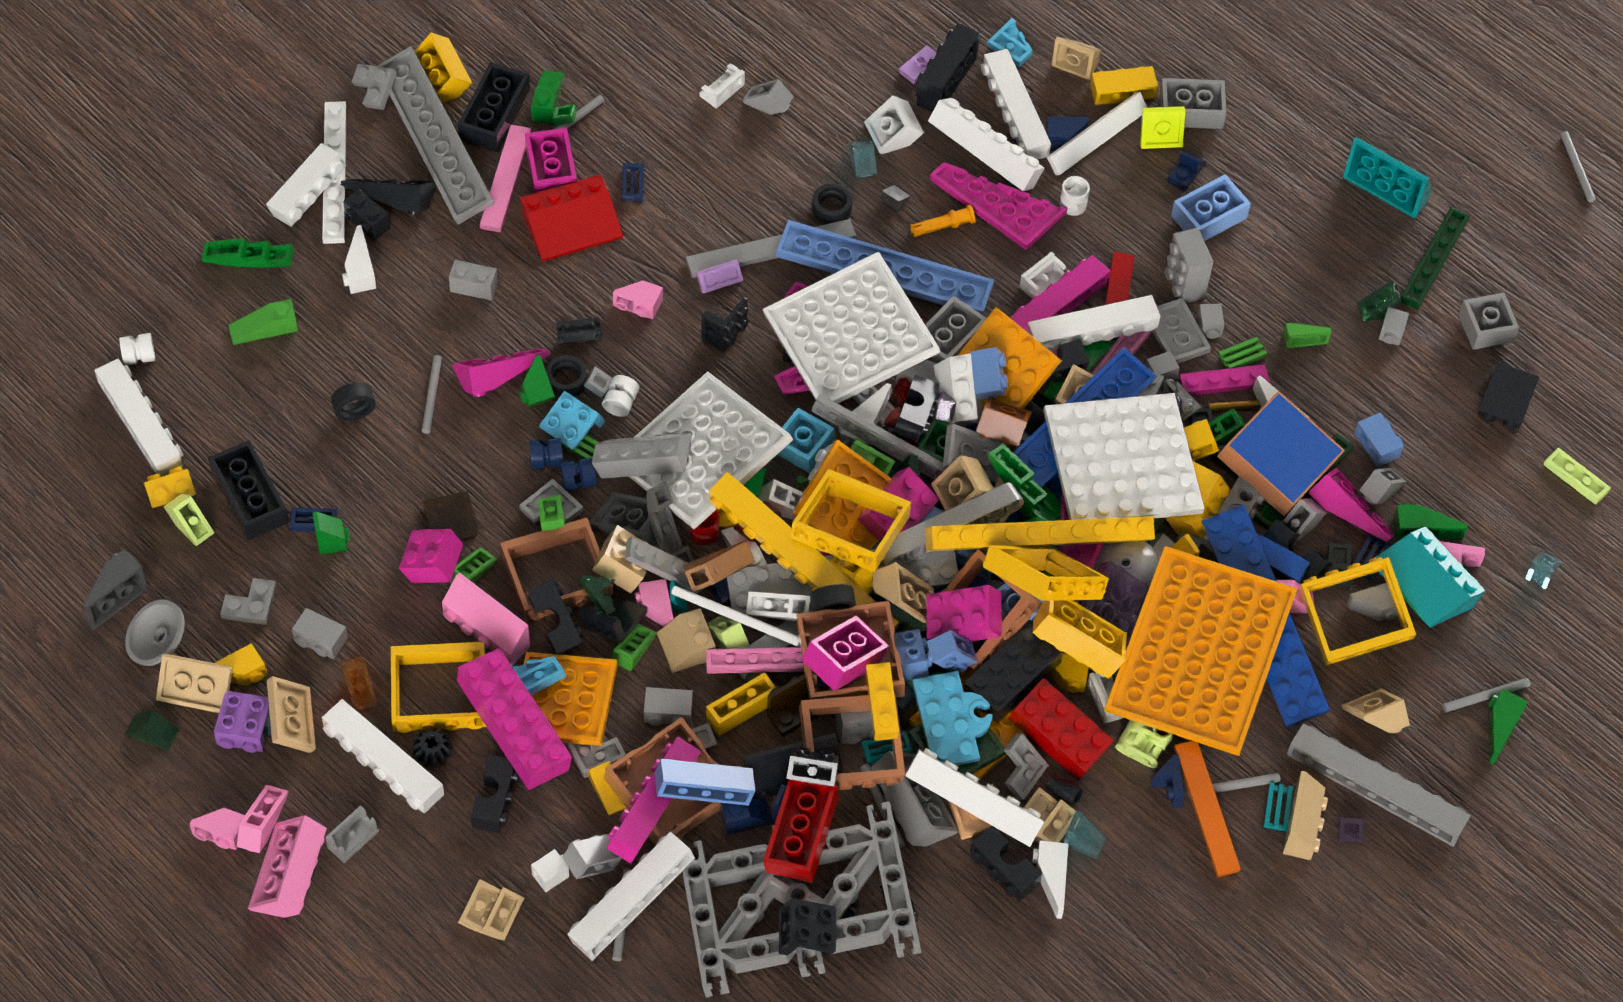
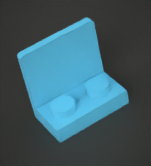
(570, 420)

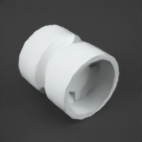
(1075, 195)
(137, 349)
(620, 395)

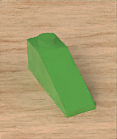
(266, 322)

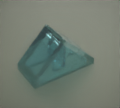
(863, 158)
(1543, 569)
(1084, 836)

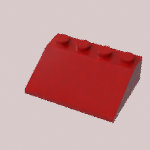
(570, 217)

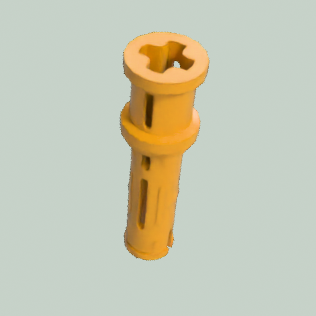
(951, 219)

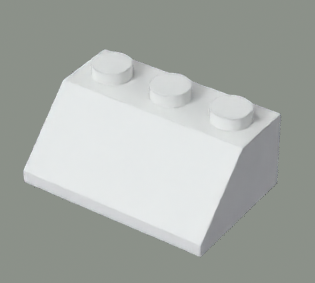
(956, 380)

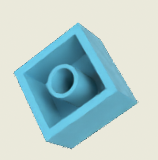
(808, 437)

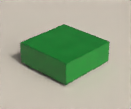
(564, 114)

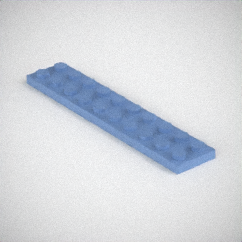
(915, 275)

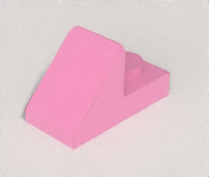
(1465, 554)

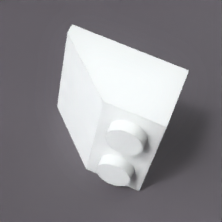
(893, 125)

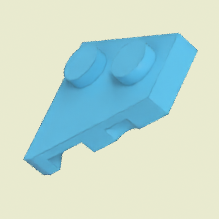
(1010, 38)
(539, 673)

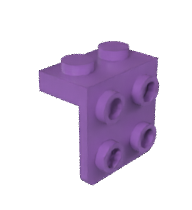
(242, 721)

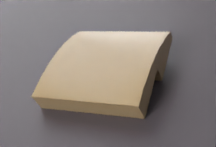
(1055, 814)
(491, 910)

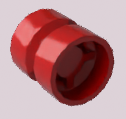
(707, 531)

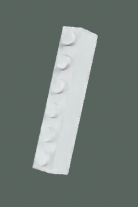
(1015, 104)
(986, 144)
(1097, 323)
(138, 417)
(382, 756)
(974, 797)
(630, 895)

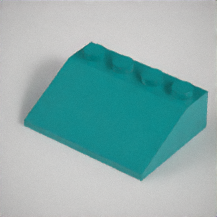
(1387, 178)
(1431, 578)

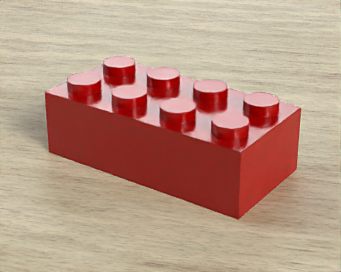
(1060, 729)
(801, 830)

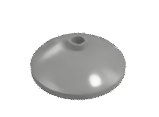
(1141, 556)
(154, 632)

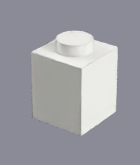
(550, 870)

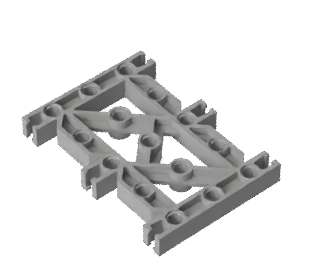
(737, 953)

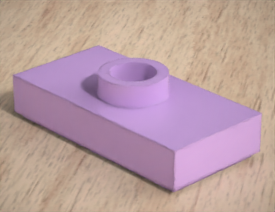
(916, 64)
(719, 276)

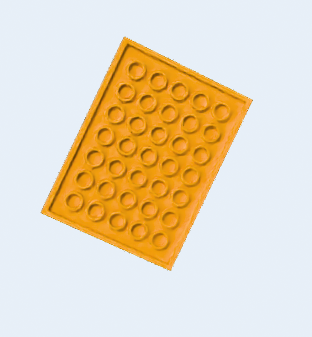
(1201, 650)

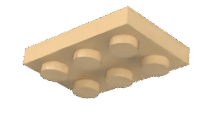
(193, 683)
(291, 714)

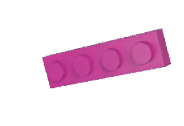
(1222, 380)

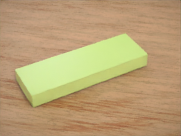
(1577, 476)

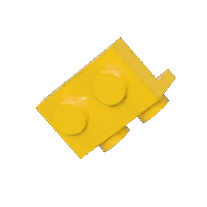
(166, 488)

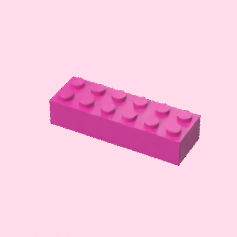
(514, 718)

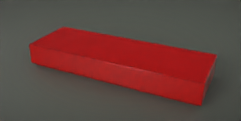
(1120, 278)

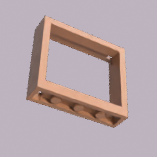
(544, 540)
(1012, 622)
(847, 705)

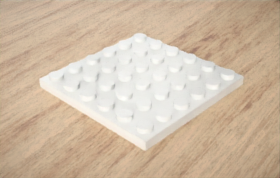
(851, 330)
(725, 438)
(1123, 458)

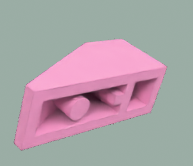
(261, 818)

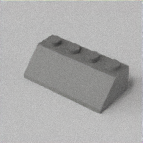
(642, 455)
(916, 807)

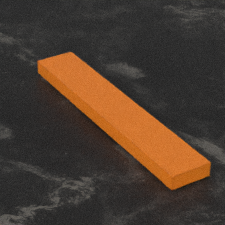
(1207, 809)

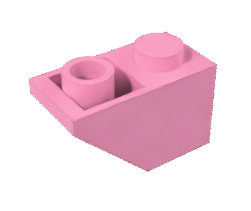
(640, 298)
(218, 827)

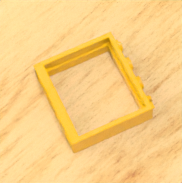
(860, 494)
(1022, 566)
(1355, 571)
(429, 655)

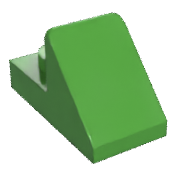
(873, 456)
(551, 513)

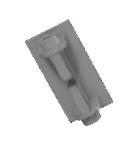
(1189, 405)

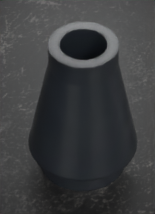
(1064, 789)

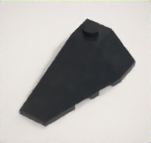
(407, 196)

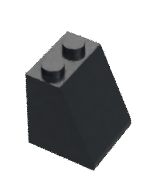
(1508, 396)

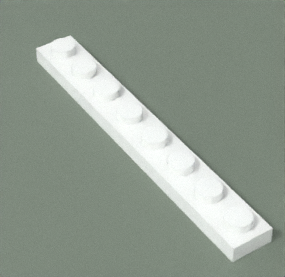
(335, 193)

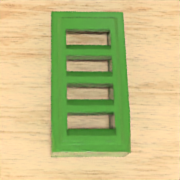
(1305, 335)
(475, 573)
(627, 658)

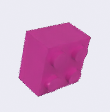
(431, 556)

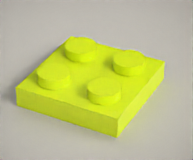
(1162, 127)

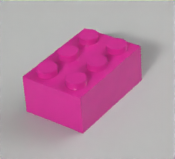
(549, 159)
(906, 486)
(968, 612)
(844, 652)

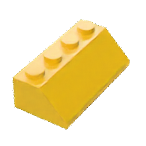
(1081, 635)

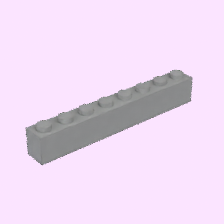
(1378, 784)

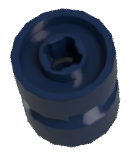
(545, 453)
(583, 468)

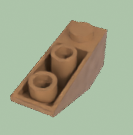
(717, 565)

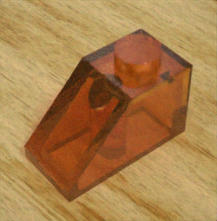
(358, 683)

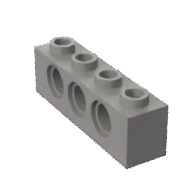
(1240, 491)

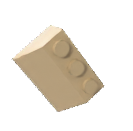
(902, 590)
(1305, 818)

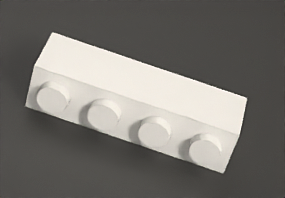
(306, 184)

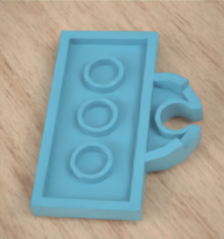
(950, 717)

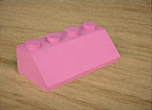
(485, 619)
(288, 867)

